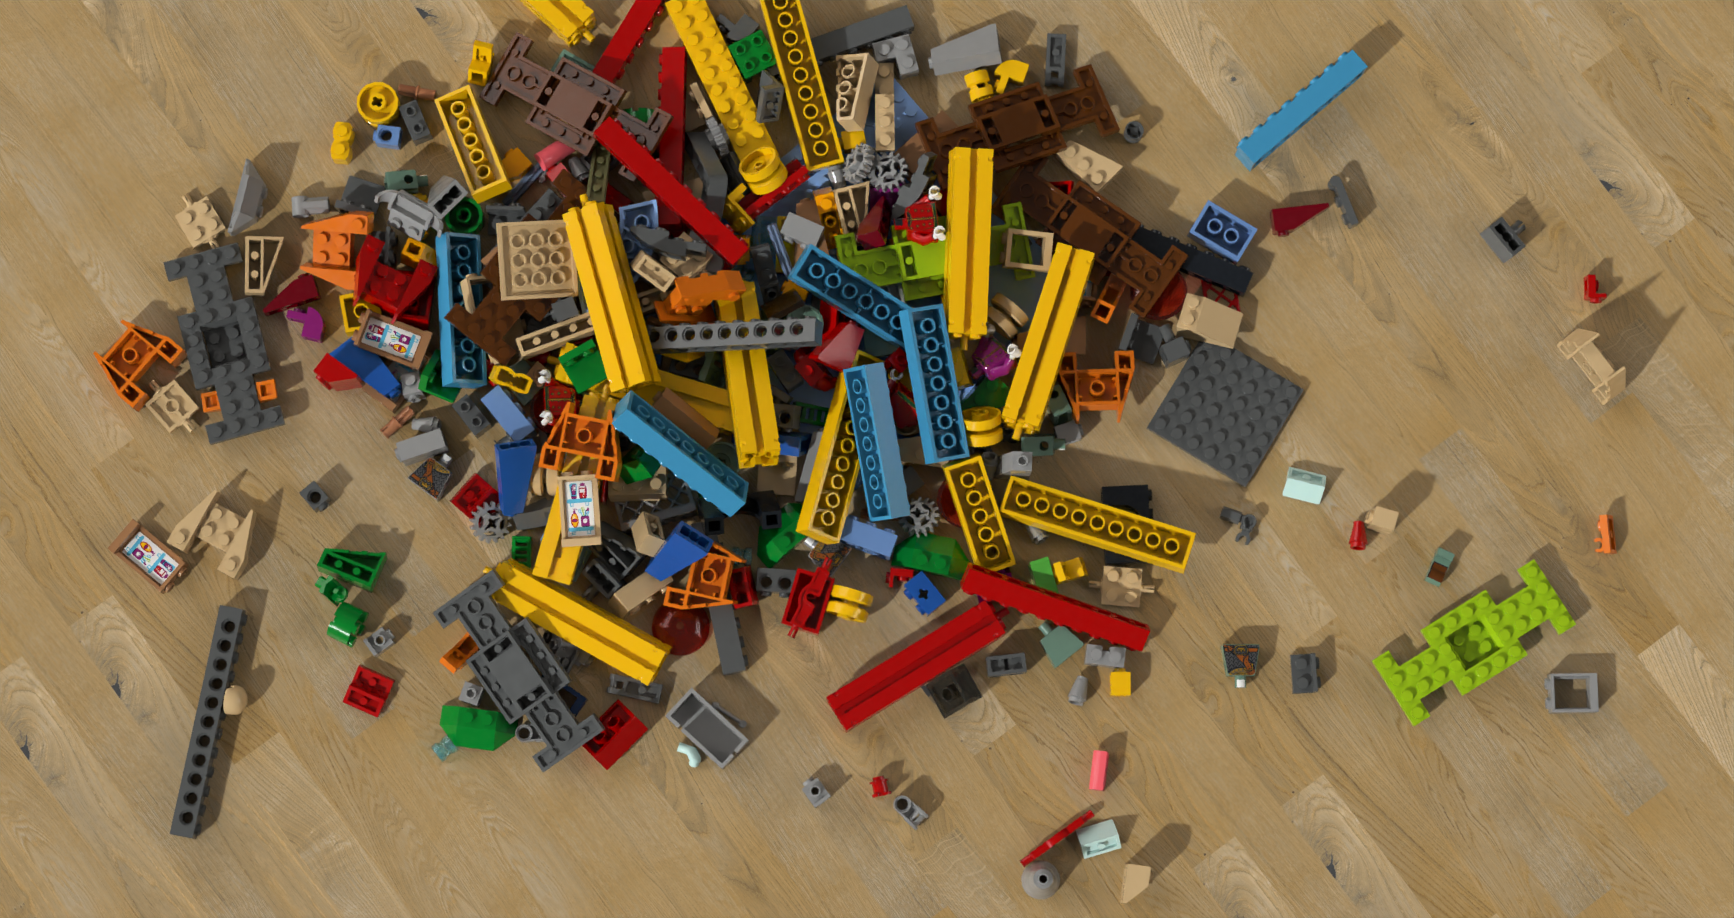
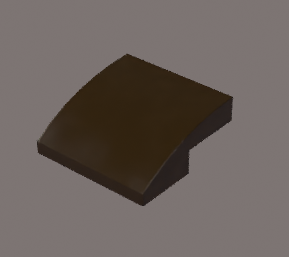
(783, 305)

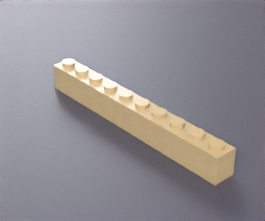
(578, 327)

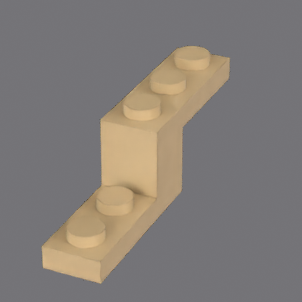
(884, 108)

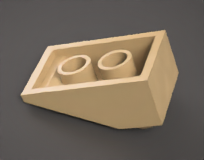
(1208, 321)

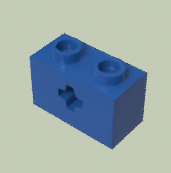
(922, 583)

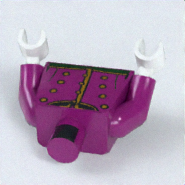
(992, 357)

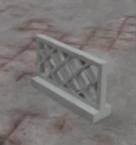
(666, 516)

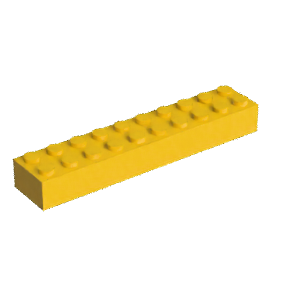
(719, 75)
(802, 84)
(833, 469)
(1097, 524)

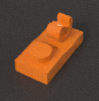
(1606, 527)

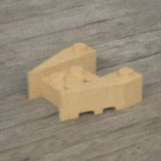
(1593, 364)
(219, 528)

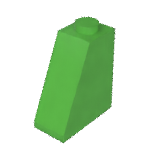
(1042, 574)

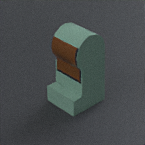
(1439, 566)

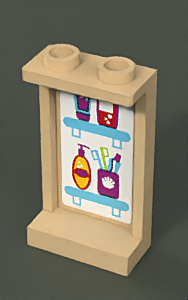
(579, 509)

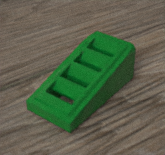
(805, 406)
(522, 539)

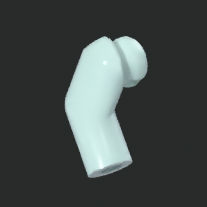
(691, 752)

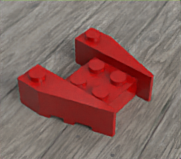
(385, 285)

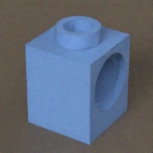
(394, 142)

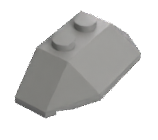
(248, 201)

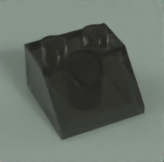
(954, 690)

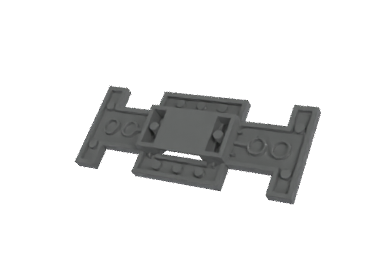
(231, 340)
(510, 674)

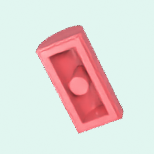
(552, 154)
(1099, 770)

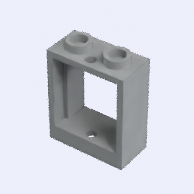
(1591, 692)

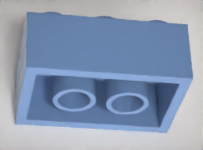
(1222, 232)
(509, 414)
(868, 538)

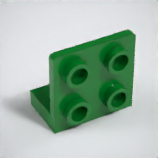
(752, 55)
(584, 366)
(432, 380)

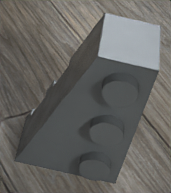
(617, 551)

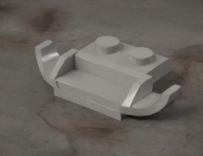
(409, 213)

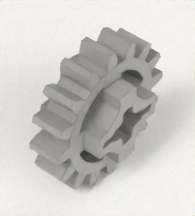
(717, 136)
(858, 163)
(888, 179)
(920, 517)
(483, 527)

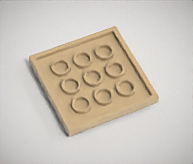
(535, 260)

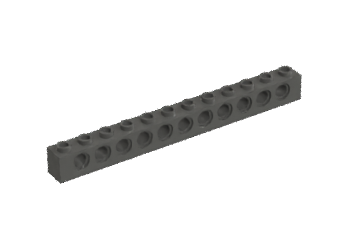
(809, 337)
(200, 730)

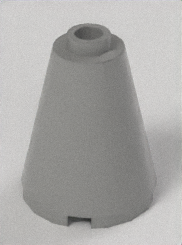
(1032, 884)

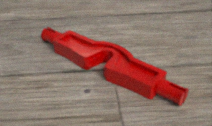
(814, 588)
(1056, 838)

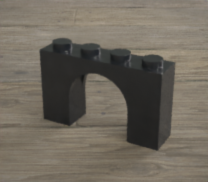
(1132, 497)
(758, 504)

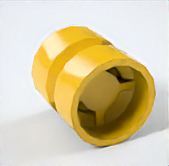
(979, 79)

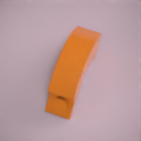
(1108, 299)
(457, 656)

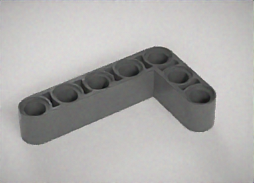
(709, 170)

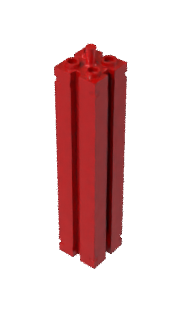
(917, 665)

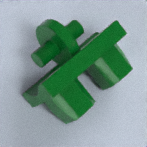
(332, 590)

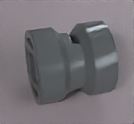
(1133, 128)

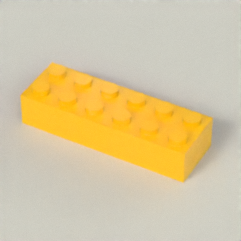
(473, 144)
(978, 513)

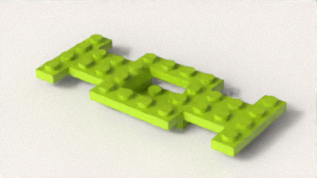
(909, 262)
(1470, 636)

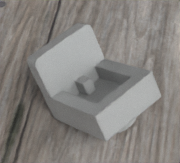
(410, 385)

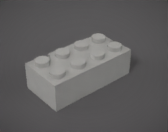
(707, 728)

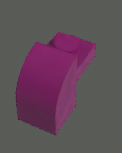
(313, 322)

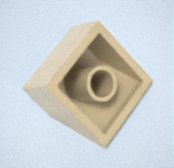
(1135, 880)

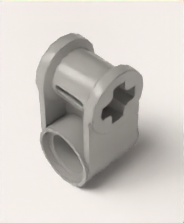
(533, 737)
(910, 812)

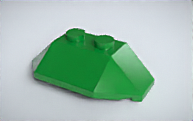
(779, 542)
(931, 555)
(476, 727)

